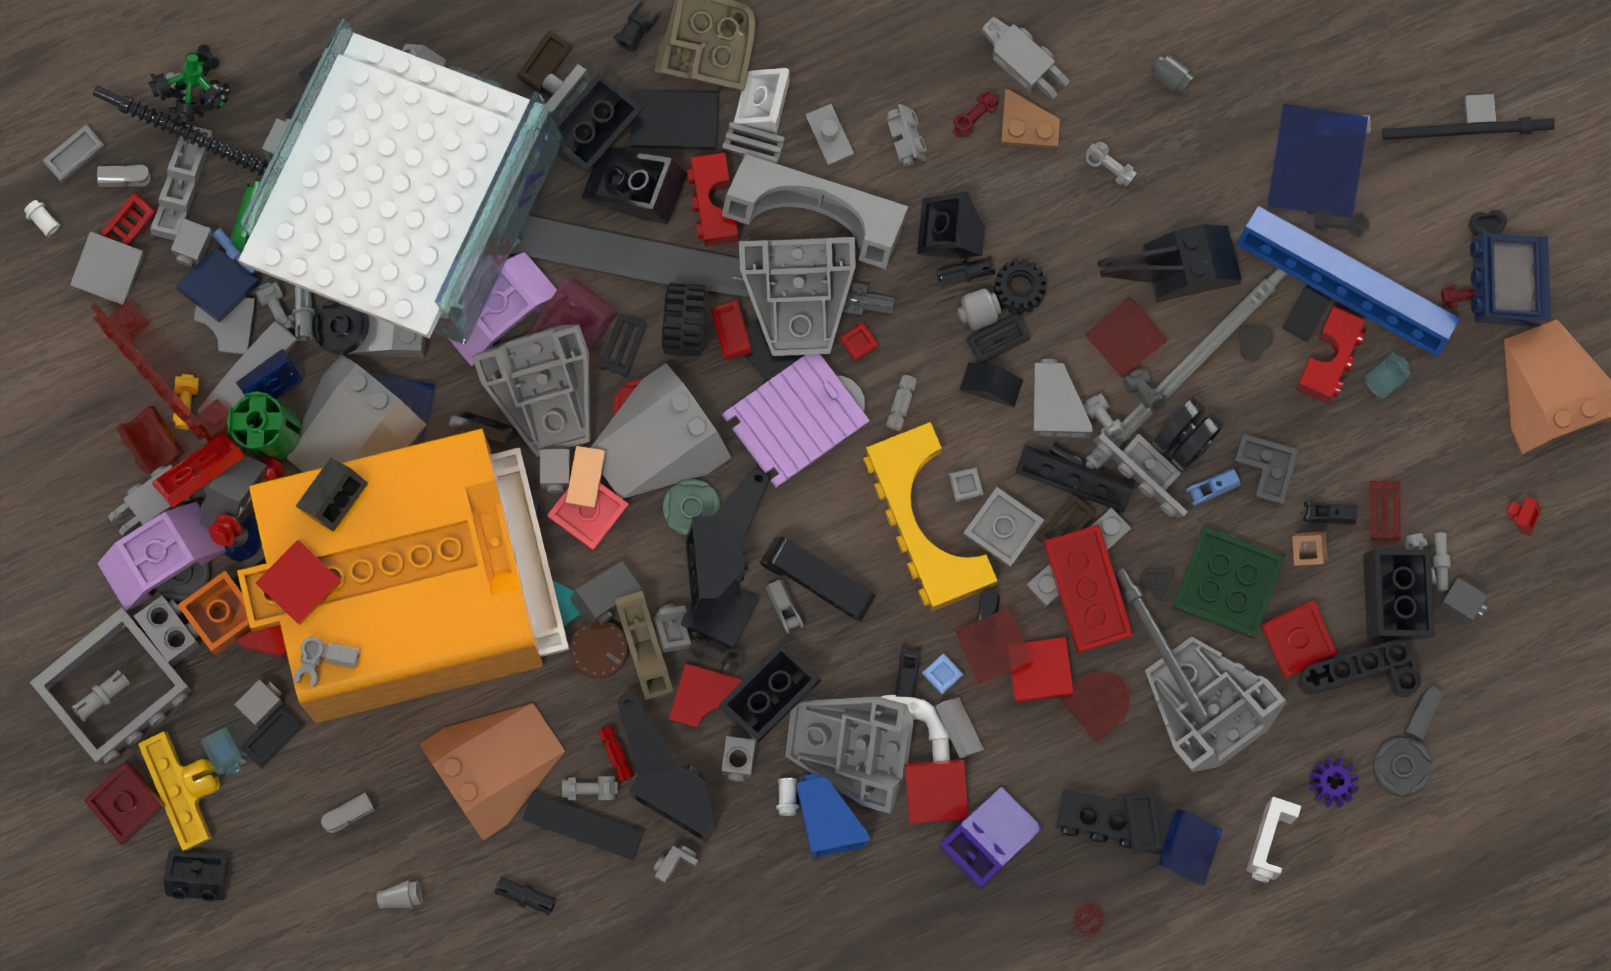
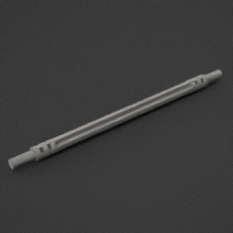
(1196, 358)

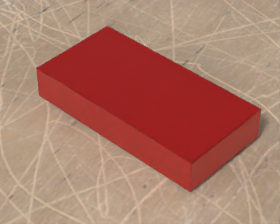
(731, 330)

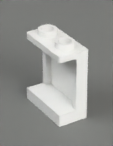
(1274, 810)

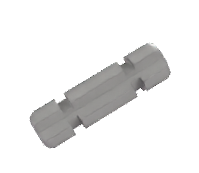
(901, 403)

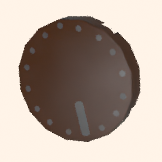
(598, 650)

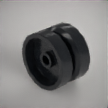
(1192, 437)

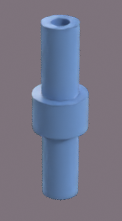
(224, 240)

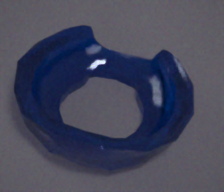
(250, 547)

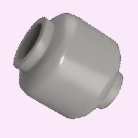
(979, 309)

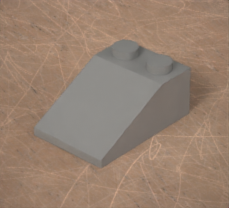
(390, 341)

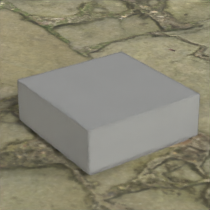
(1480, 108)
(966, 485)

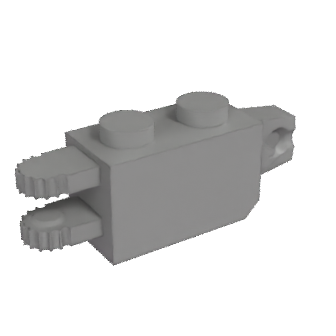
(1023, 58)
(144, 503)

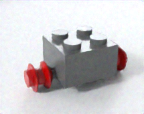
(229, 497)

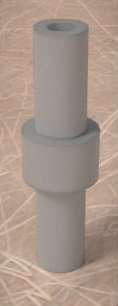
(1441, 562)

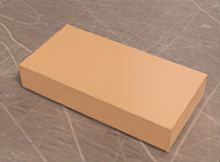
(585, 477)

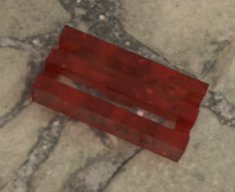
(1384, 534)

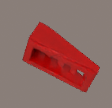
(120, 217)

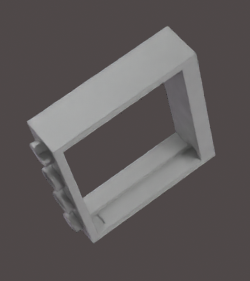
(82, 651)

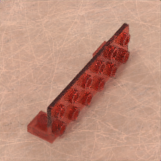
(122, 327)

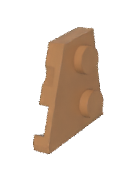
(1028, 124)

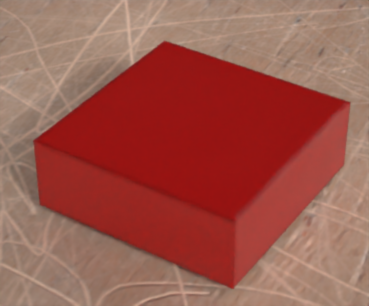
(858, 342)

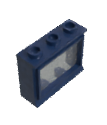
(1510, 279)

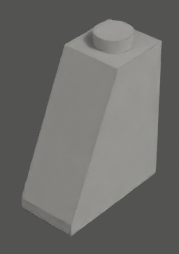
(1057, 404)

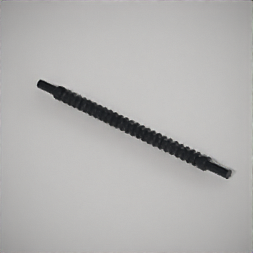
(126, 104)

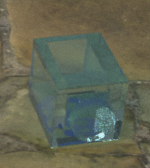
(223, 752)

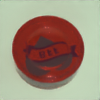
(1088, 920)

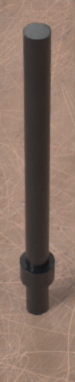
(1523, 126)

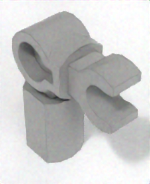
(315, 649)

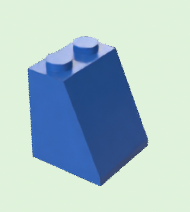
(827, 819)

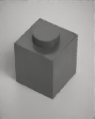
(1464, 602)

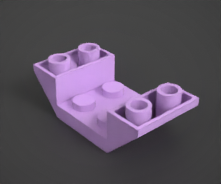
(515, 295)
(157, 553)

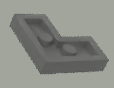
(1273, 460)

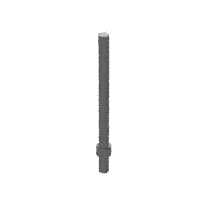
(1135, 597)

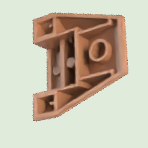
(1552, 386)
(494, 763)

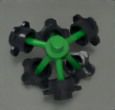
(181, 85)

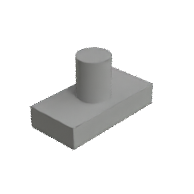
(565, 91)
(829, 135)

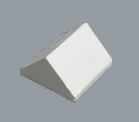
(763, 99)

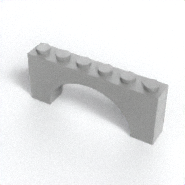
(767, 186)

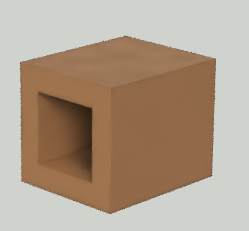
(1310, 548)

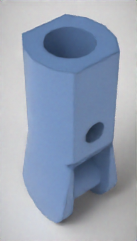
(1217, 486)

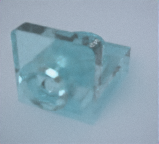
(1388, 376)

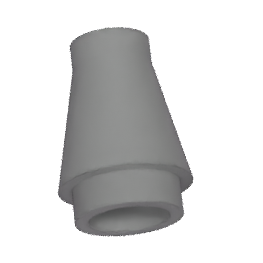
(402, 895)

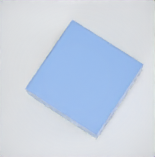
(942, 674)

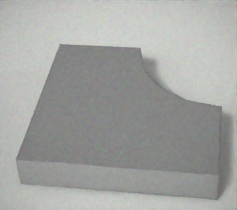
(234, 330)

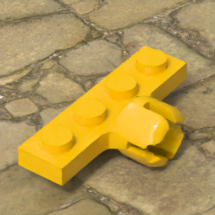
(180, 788)

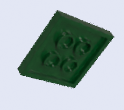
(1228, 582)

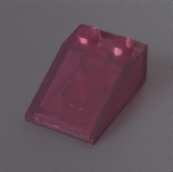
(576, 305)

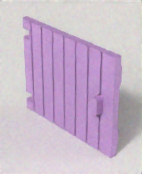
(795, 419)

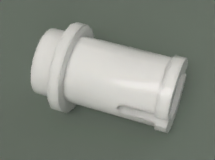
(41, 218)
(787, 797)

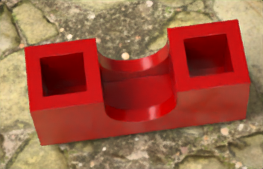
(709, 175)
(1342, 333)

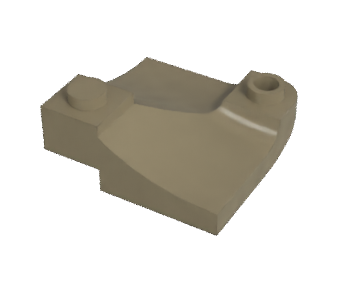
(707, 43)

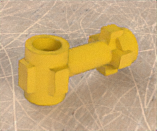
(186, 387)

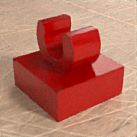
(1525, 515)

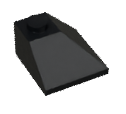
(950, 227)

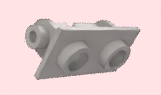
(912, 144)

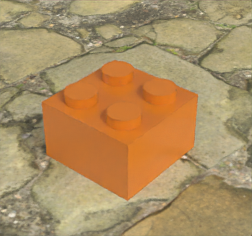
(217, 613)

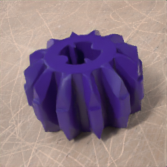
(1340, 791)

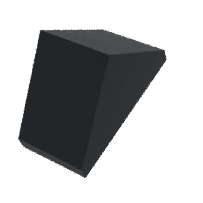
(991, 383)

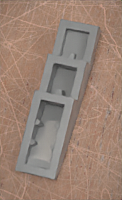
(180, 187)
(267, 345)

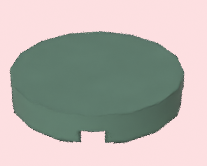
(688, 500)

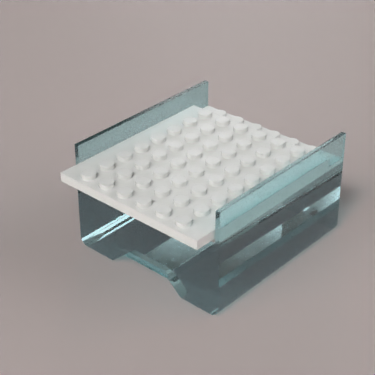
(399, 186)

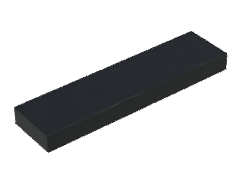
(1068, 474)
(582, 826)

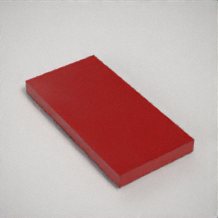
(1087, 588)

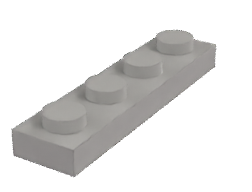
(1112, 529)

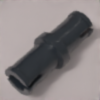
(525, 895)

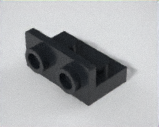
(195, 875)

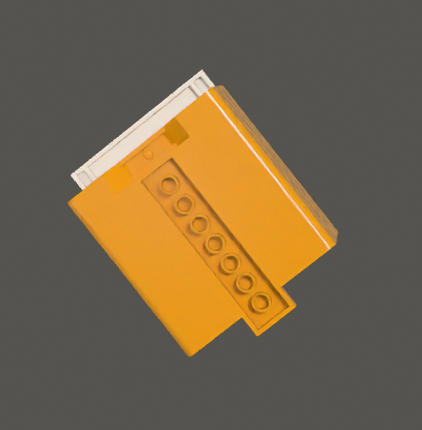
(434, 574)

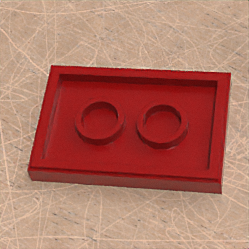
(197, 469)

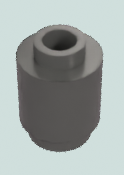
(1172, 74)

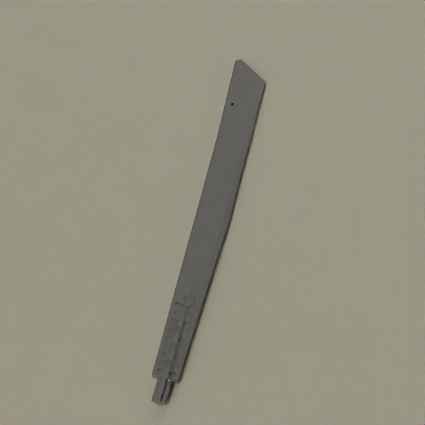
(655, 261)

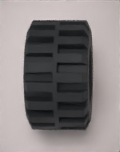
(684, 319)

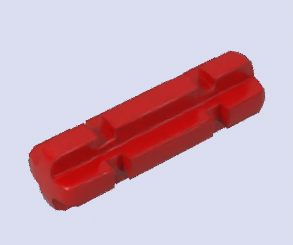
(616, 754)

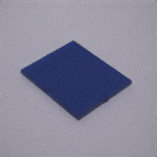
(1317, 160)

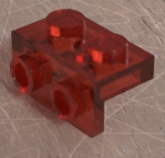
(150, 440)

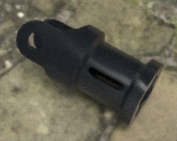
(634, 29)

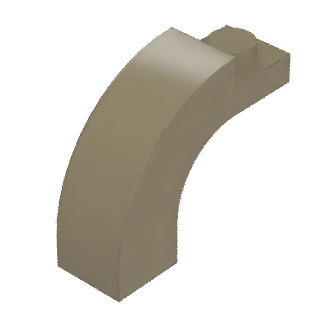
(643, 645)

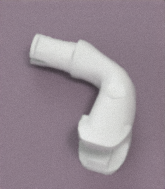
(925, 712)

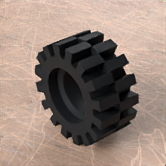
(1020, 269)

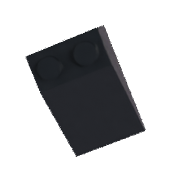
(635, 184)

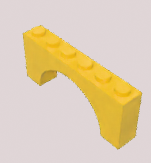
(940, 574)

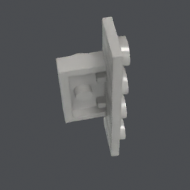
(1147, 467)

